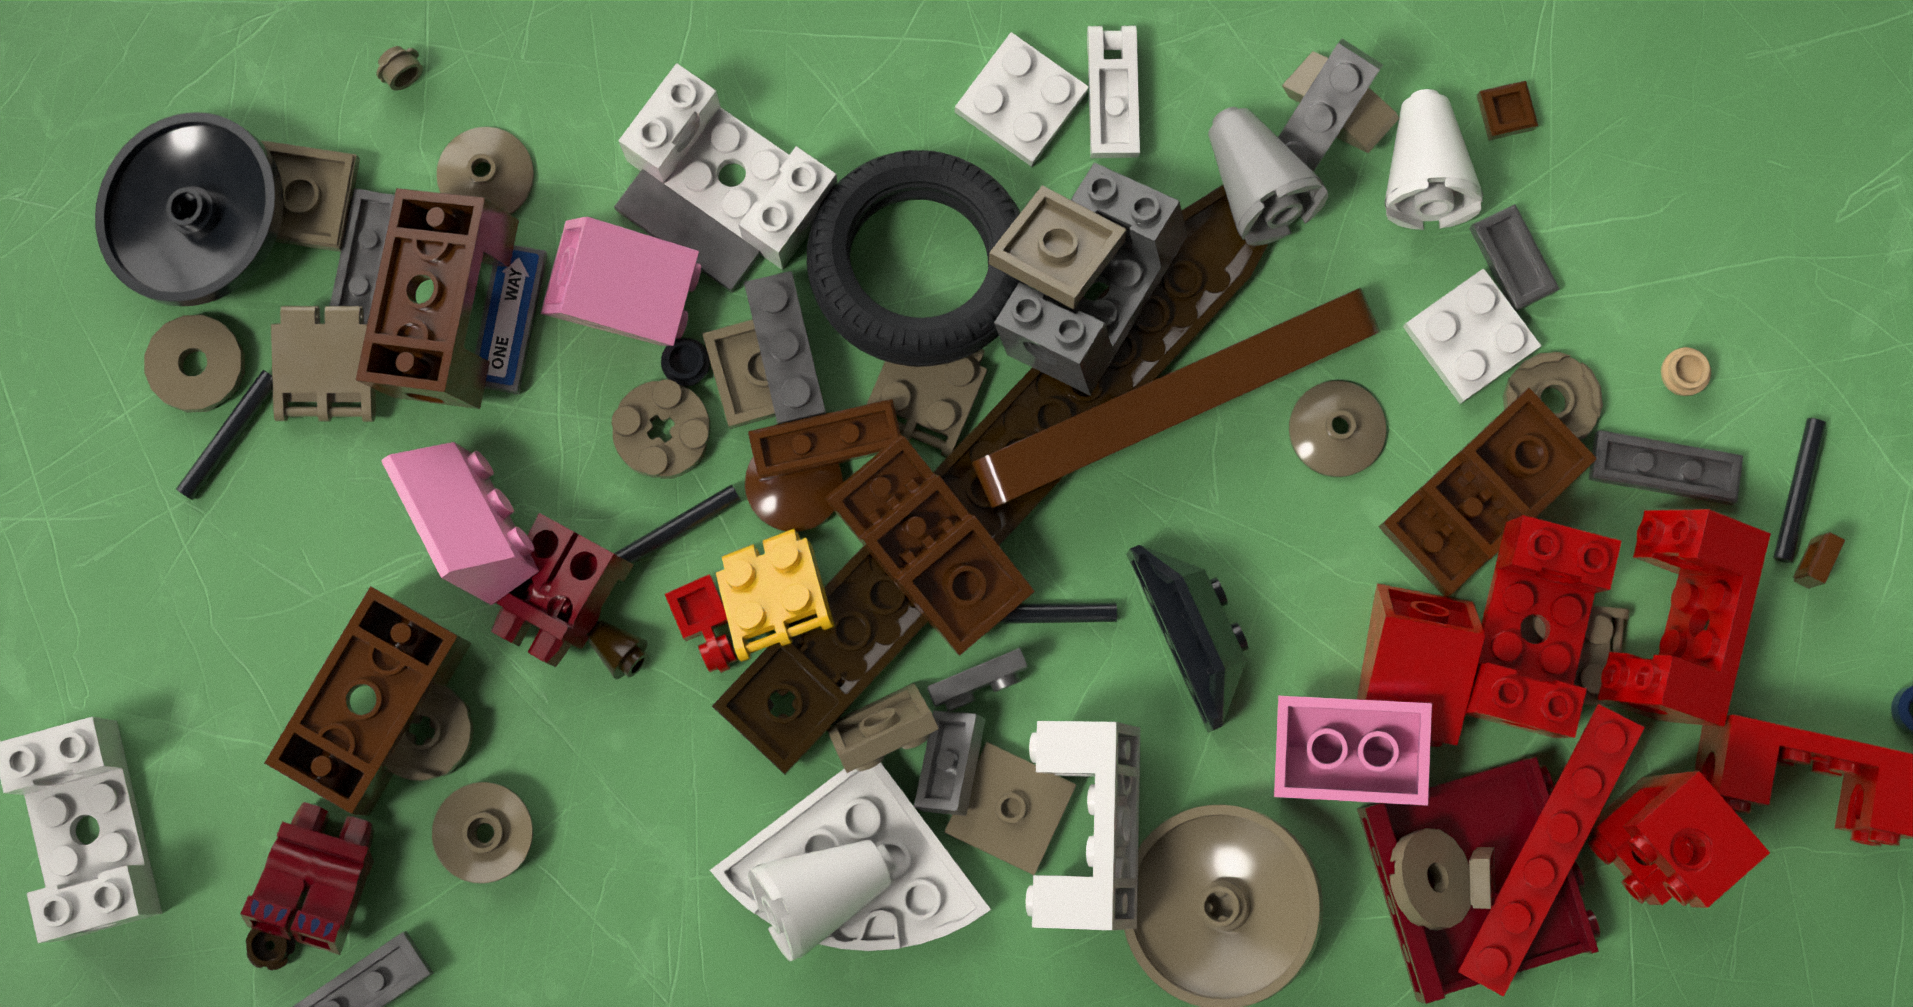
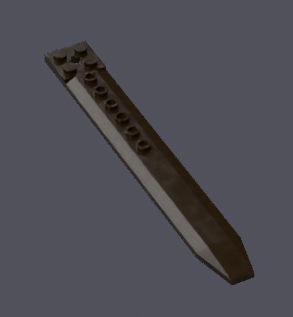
(868, 609)

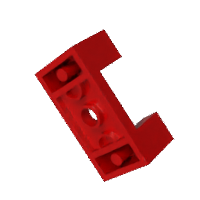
(1549, 575)
(1716, 582)
(1875, 783)
(1682, 833)

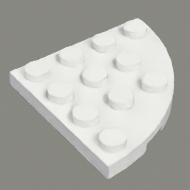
(926, 891)

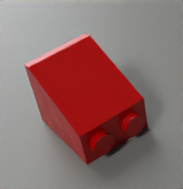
(1423, 652)

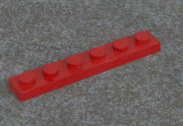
(1551, 849)

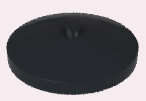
(189, 209)

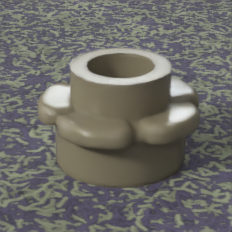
(399, 67)

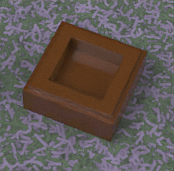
(1507, 110)
(1818, 560)

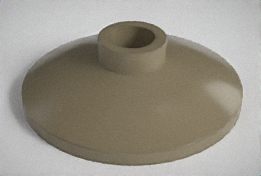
(510, 171)
(1320, 445)
(457, 826)

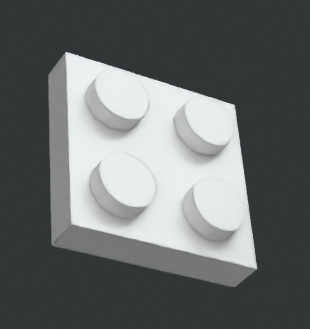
(1021, 99)
(1471, 336)

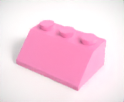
(462, 519)
(1353, 750)

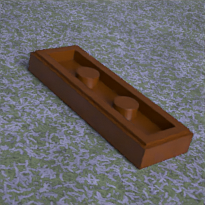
(823, 439)

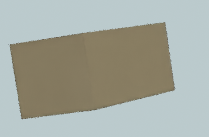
(1367, 122)

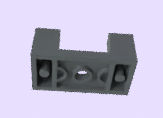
(1083, 340)

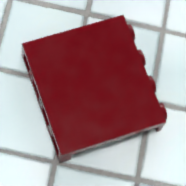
(1476, 811)

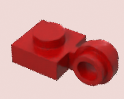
(699, 611)

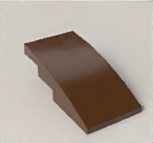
(1498, 476)
(930, 545)

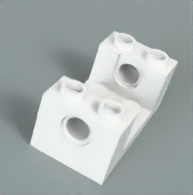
(688, 140)
(1113, 757)
(65, 777)

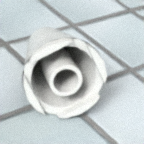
(1430, 166)
(818, 892)

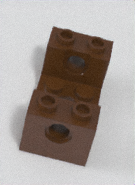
(417, 347)
(346, 752)

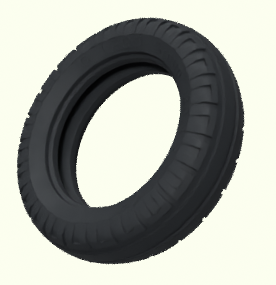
(866, 191)

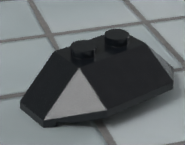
(1195, 629)

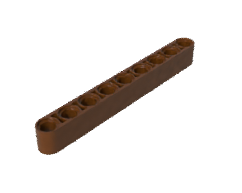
(1175, 397)

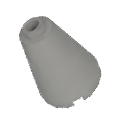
(1262, 177)

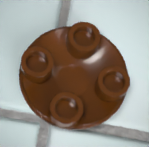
(793, 499)

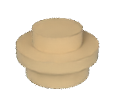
(1685, 371)

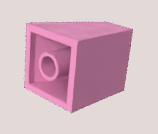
(621, 281)

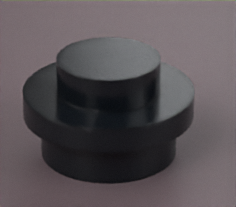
(685, 362)

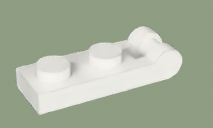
(1113, 93)

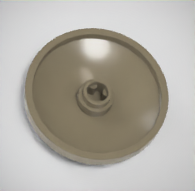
(1224, 907)

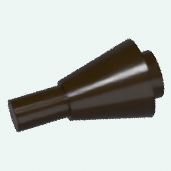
(618, 649)

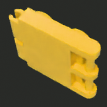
(772, 592)

